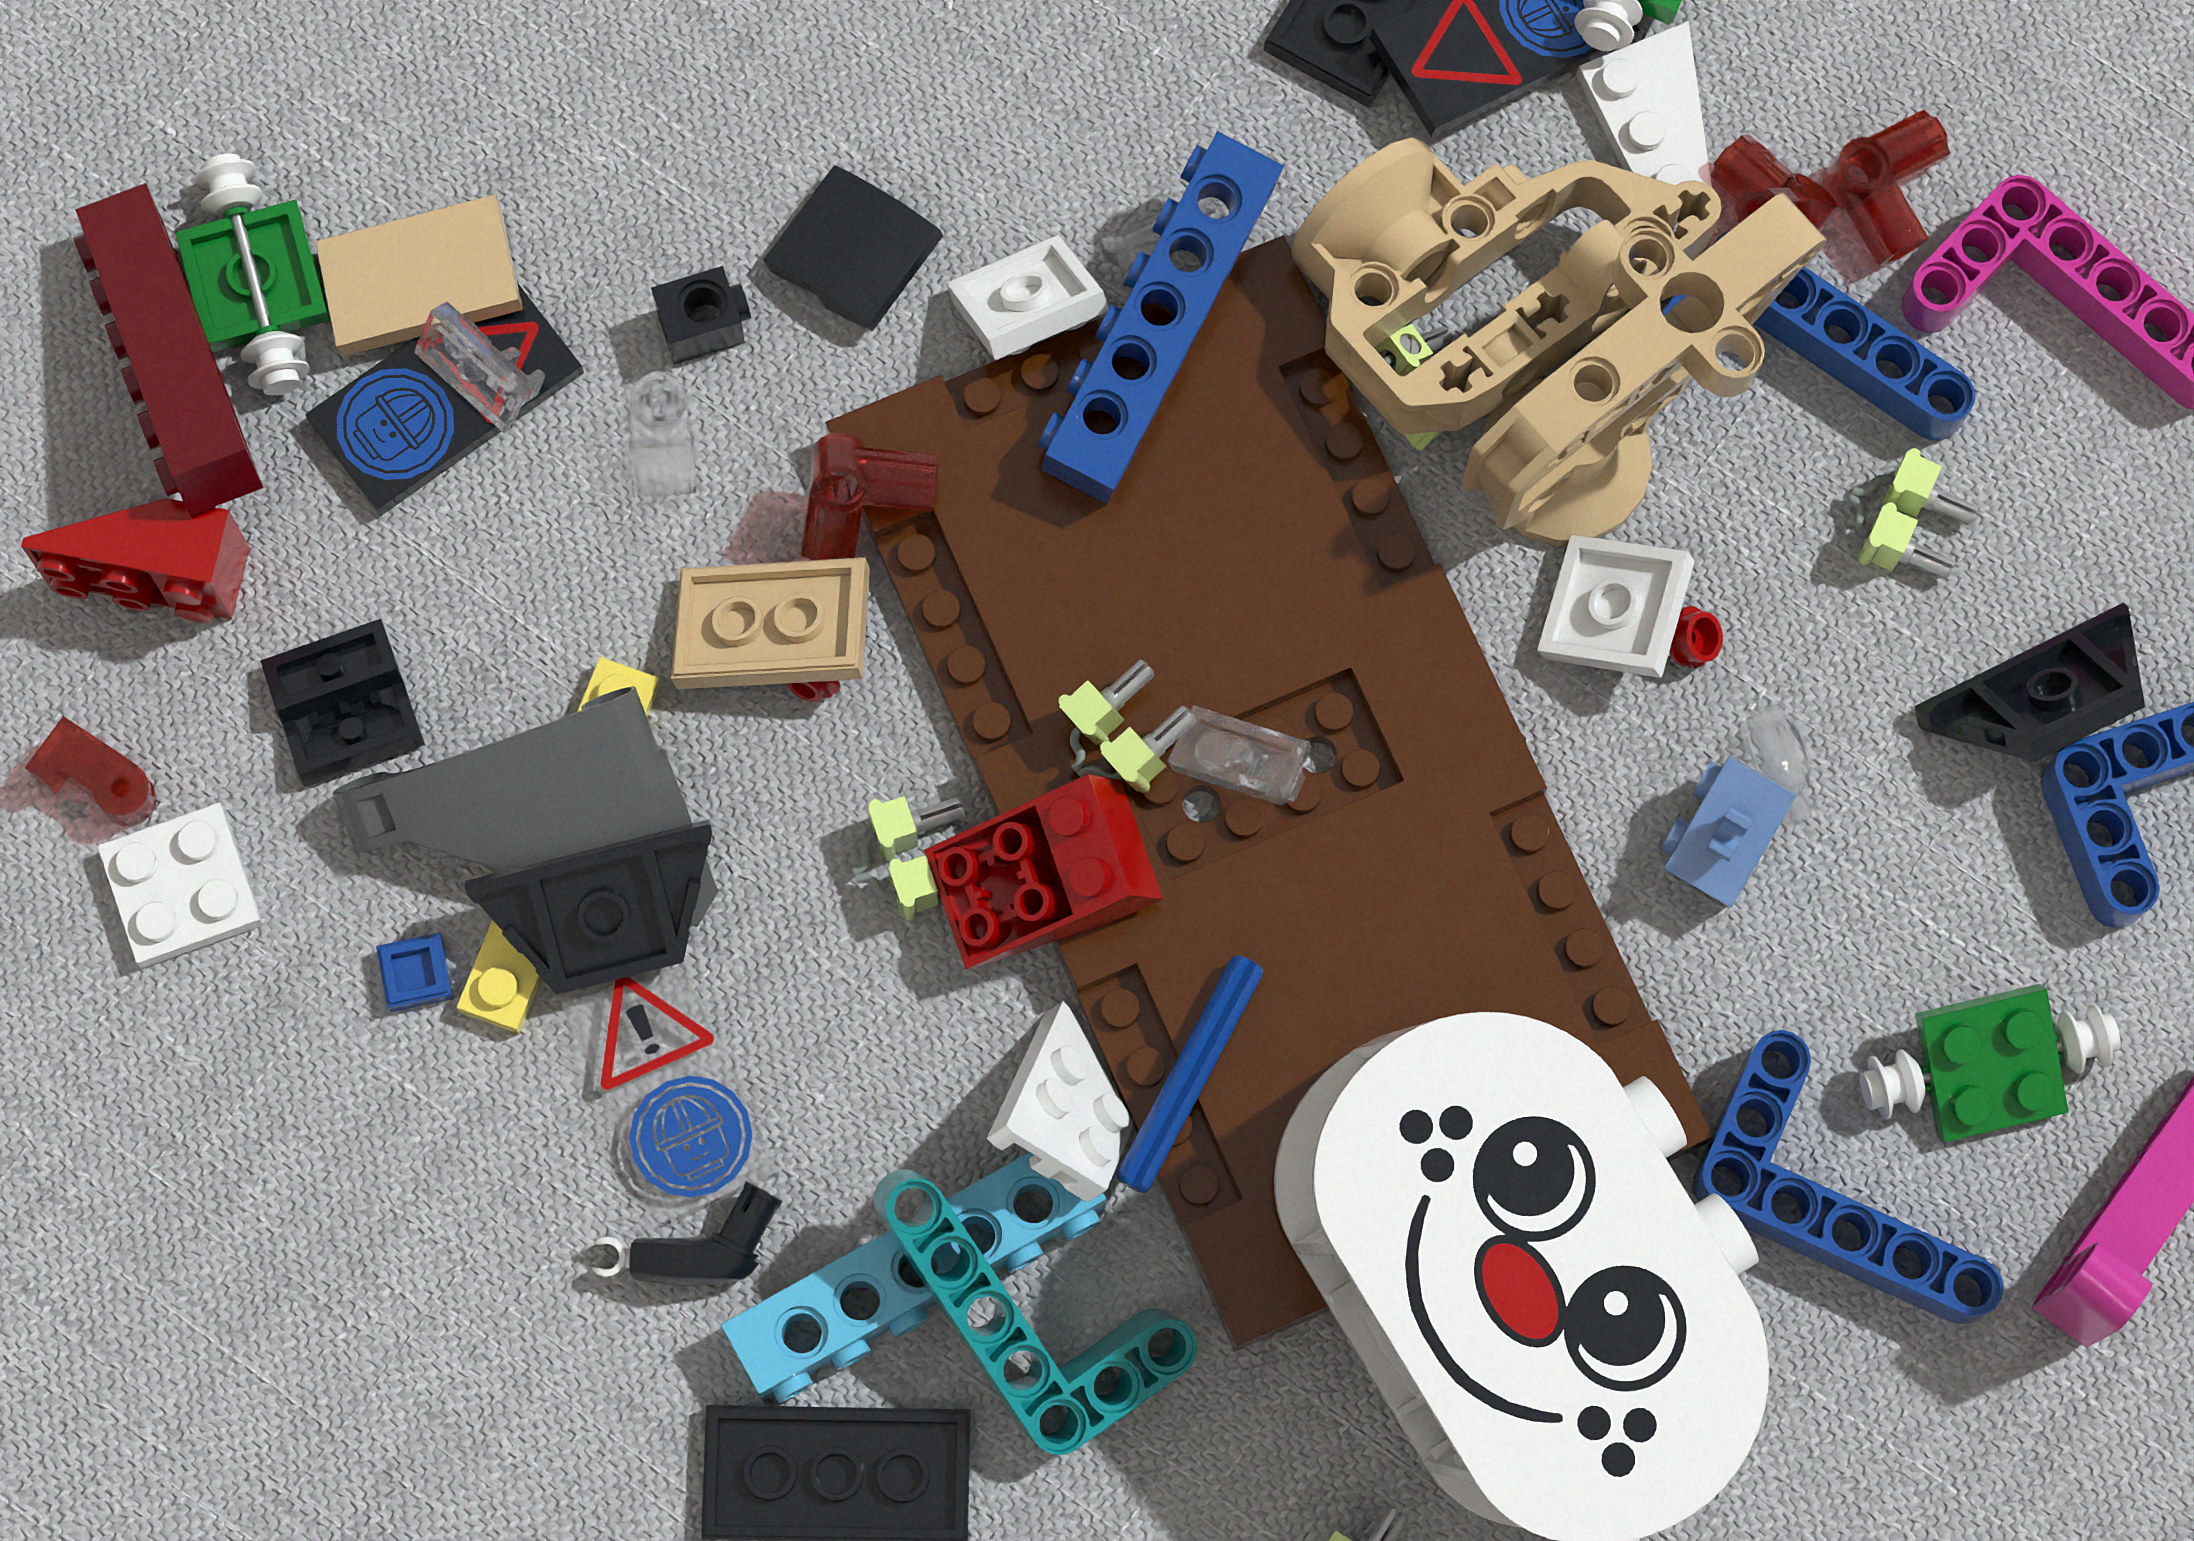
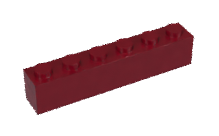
(167, 351)

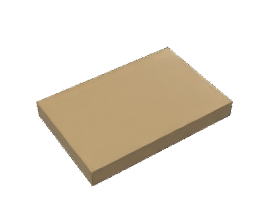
(396, 272)
(770, 623)

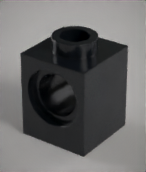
(694, 339)

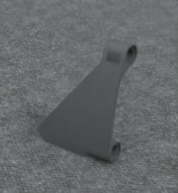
(531, 794)

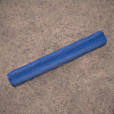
(1189, 1074)

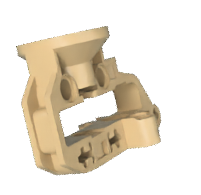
(1394, 239)
(1576, 444)

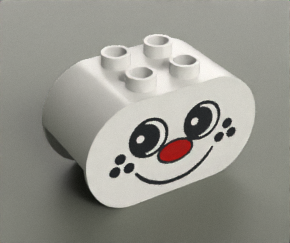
(1528, 1274)

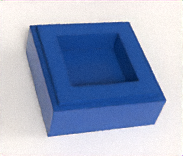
(414, 972)

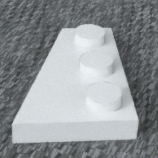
(1651, 106)

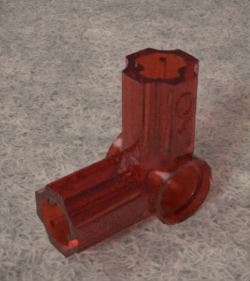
(1887, 160)
(1757, 176)
(872, 479)

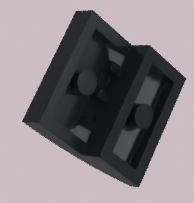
(853, 247)
(342, 702)

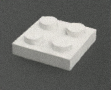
(1027, 297)
(1616, 605)
(180, 885)

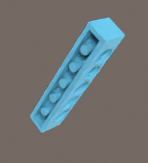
(760, 1331)

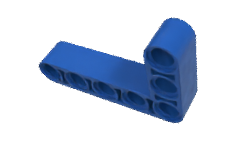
(1856, 361)
(2105, 803)
(1822, 1206)

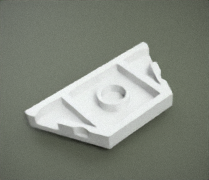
(1064, 1109)

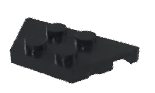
(2045, 693)
(601, 908)

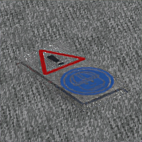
(669, 1090)

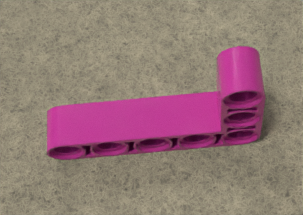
(2070, 282)
(2102, 1275)

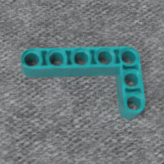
(1010, 1332)

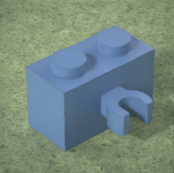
(1728, 829)

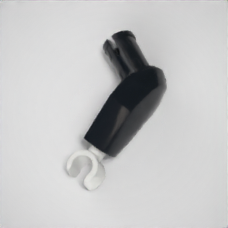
(703, 1258)

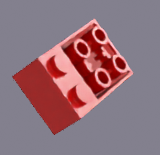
(148, 558)
(1043, 871)

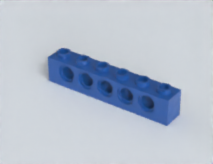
(1244, 184)

